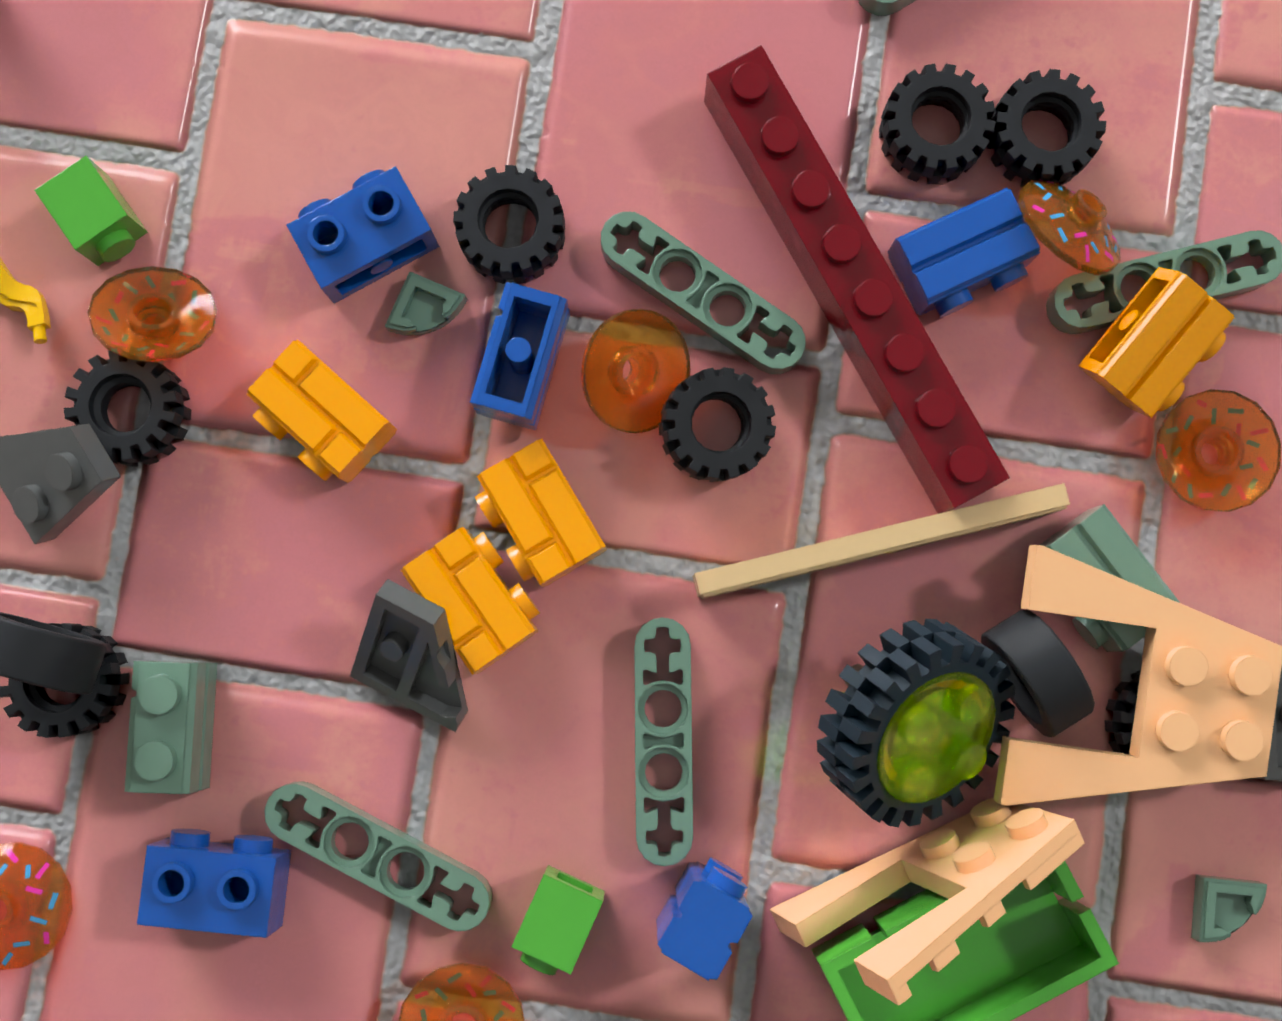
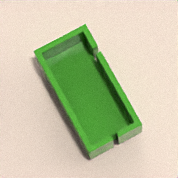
(1001, 970)

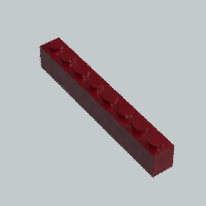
(852, 282)

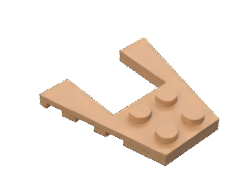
(1199, 701)
(966, 860)

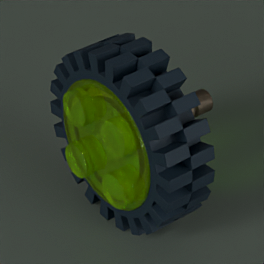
(915, 722)

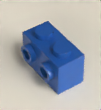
(362, 233)
(214, 884)

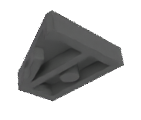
(54, 477)
(411, 656)

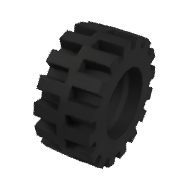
(944, 90)
(1065, 102)
(505, 189)
(750, 407)

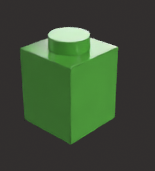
(91, 212)
(558, 922)

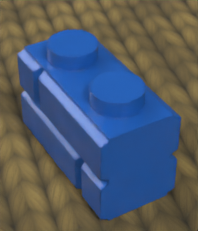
(963, 253)
(520, 356)
(704, 918)

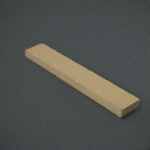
(881, 541)

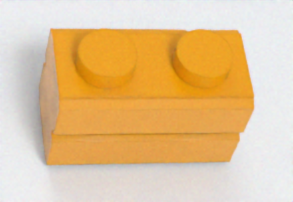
(1158, 342)
(320, 412)
(540, 514)
(480, 608)

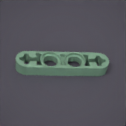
(1210, 254)
(696, 300)
(671, 740)
(375, 863)

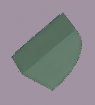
(424, 307)
(1223, 906)

